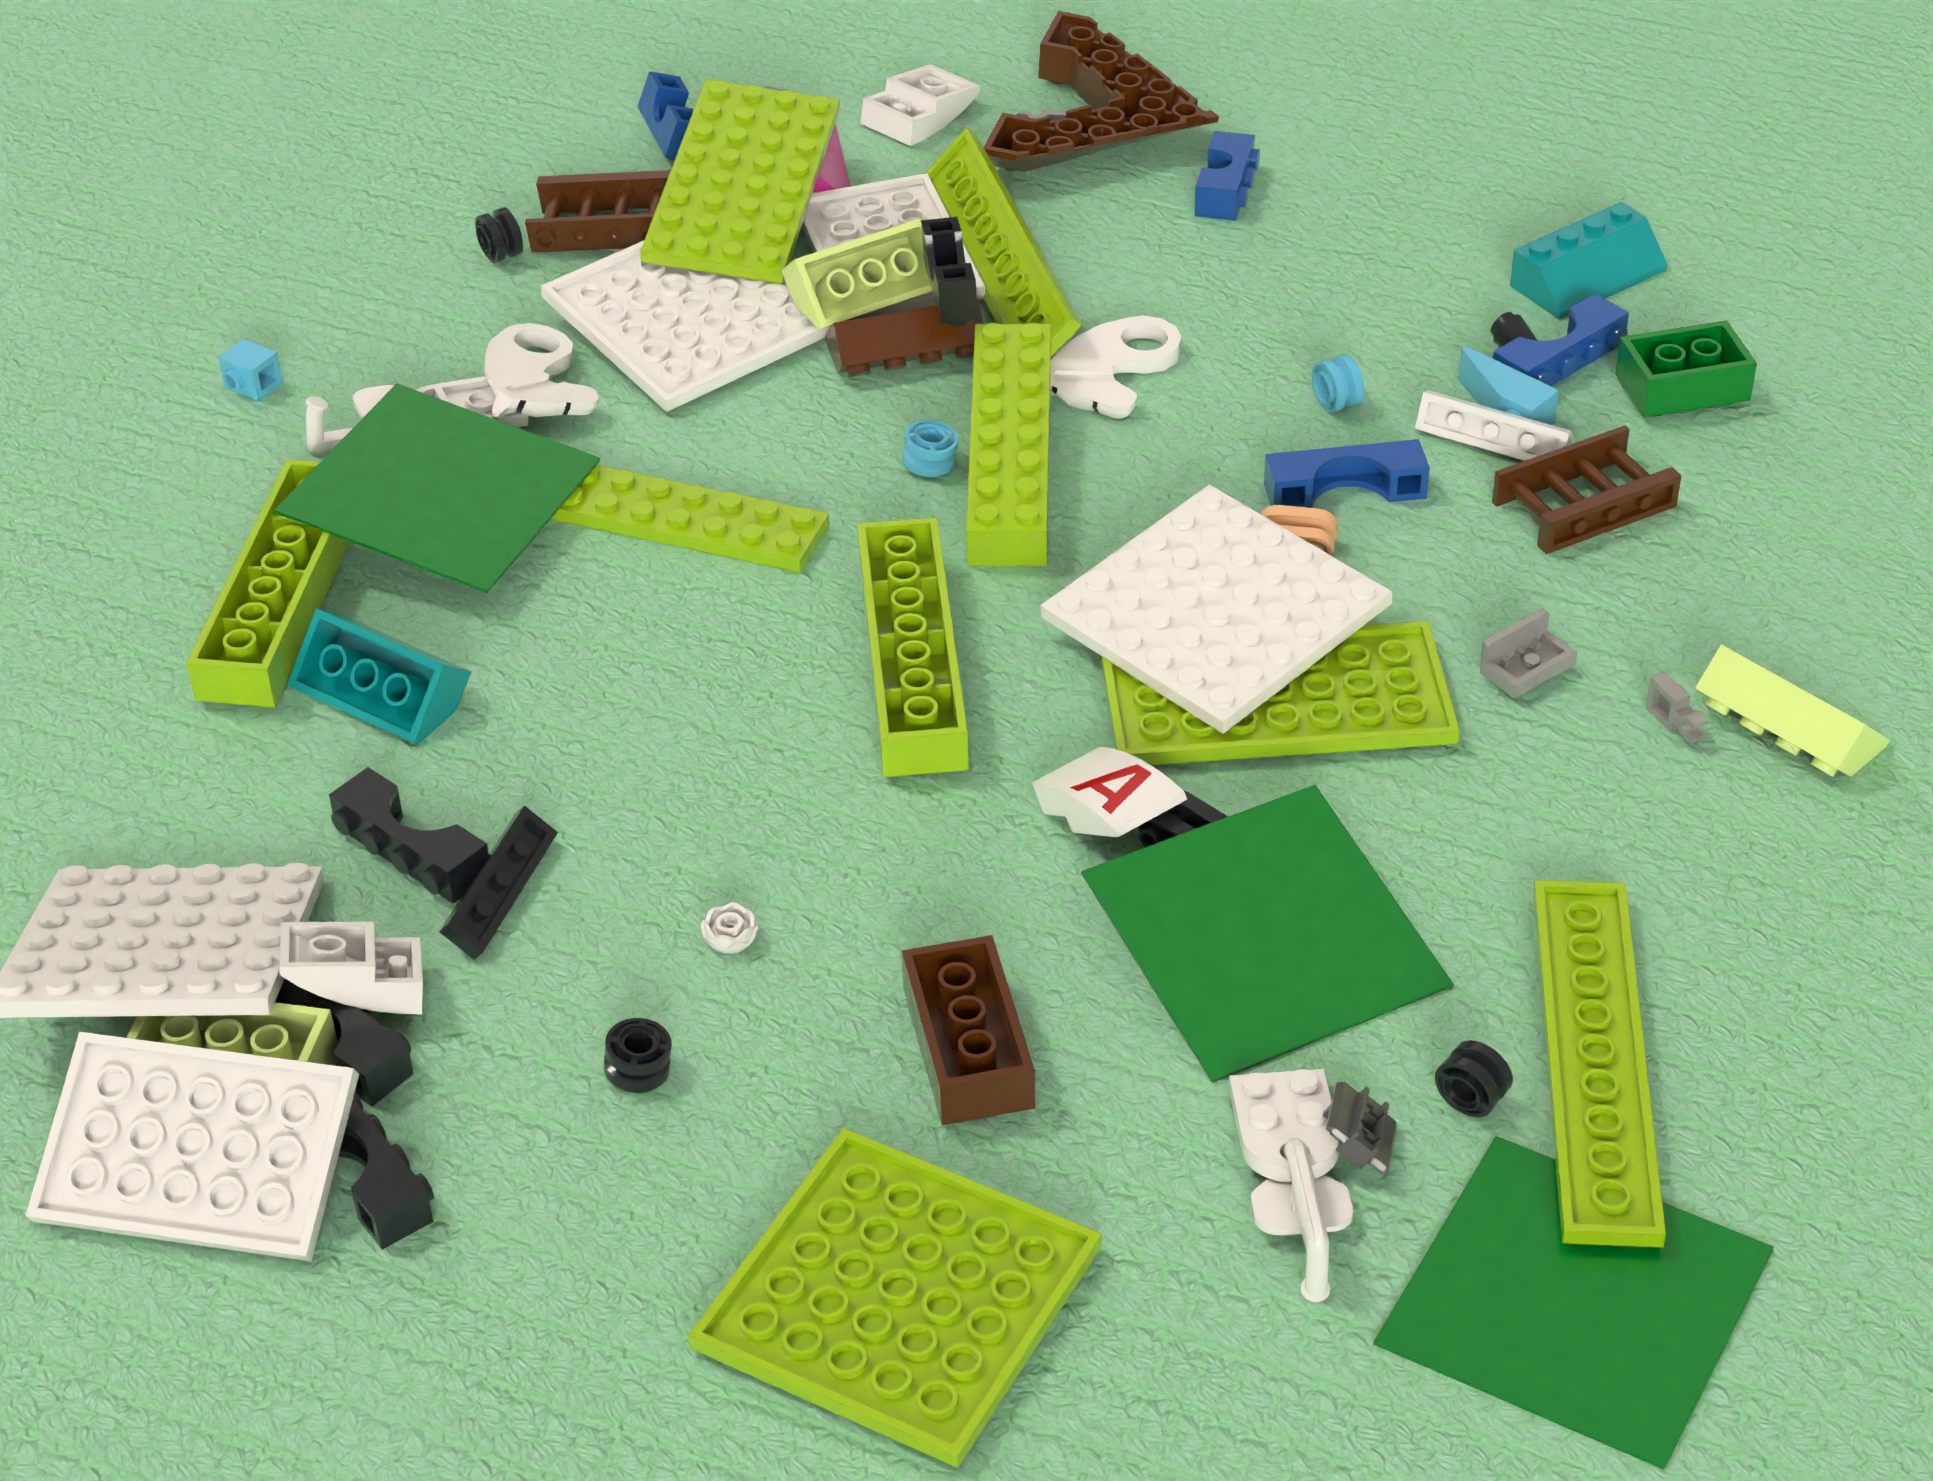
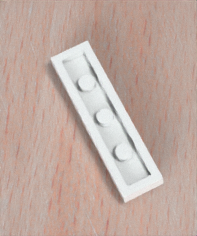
(1488, 427)

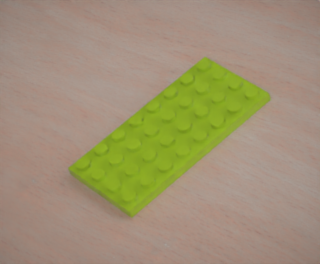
(741, 181)
(1364, 694)

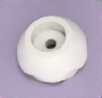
(729, 928)

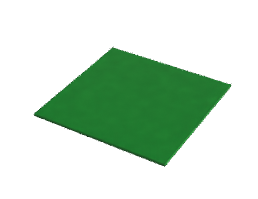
(439, 487)
(1265, 932)
(1574, 1331)

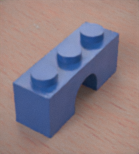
(665, 111)
(1229, 175)

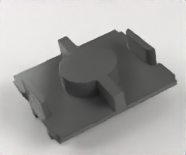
(1361, 1127)

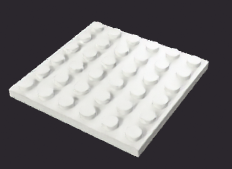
(679, 327)
(1216, 607)
(157, 941)

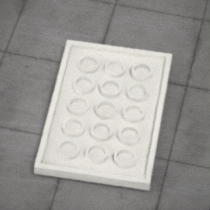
(868, 208)
(194, 1146)

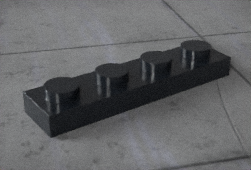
(498, 882)

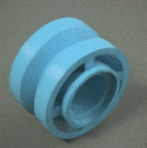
(1338, 383)
(930, 448)

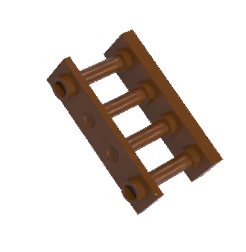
(594, 193)
(1591, 515)

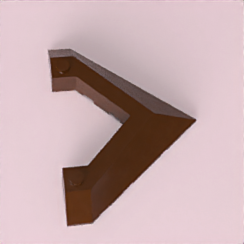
(1125, 90)

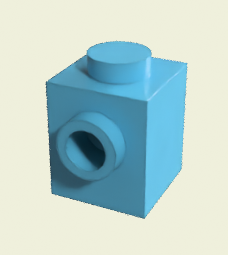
(250, 369)

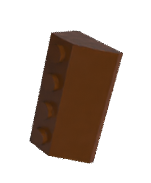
(896, 339)

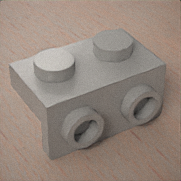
(1525, 655)

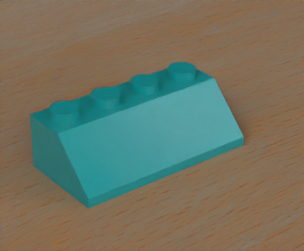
(1586, 259)
(377, 677)

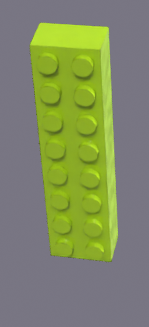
(1009, 446)
(265, 604)
(912, 648)

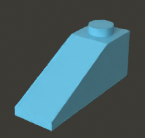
(1505, 388)

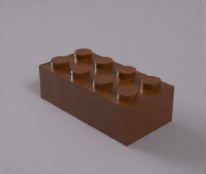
(968, 1030)

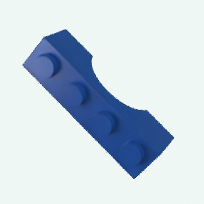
(1591, 333)
(1389, 468)

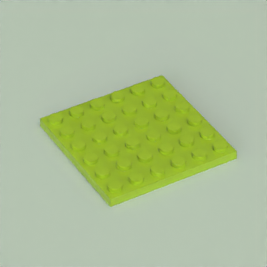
(897, 1295)

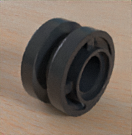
(499, 235)
(637, 1055)
(1473, 1078)

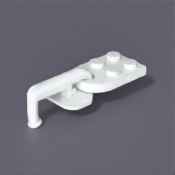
(470, 393)
(1289, 1145)

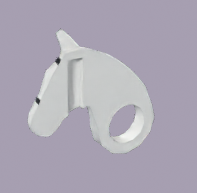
(1086, 364)
(522, 376)

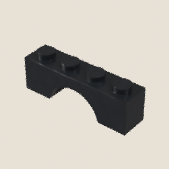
(948, 273)
(439, 859)
(364, 1044)
(388, 1194)

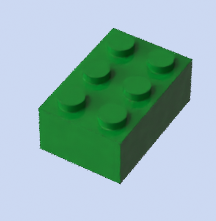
(1685, 368)

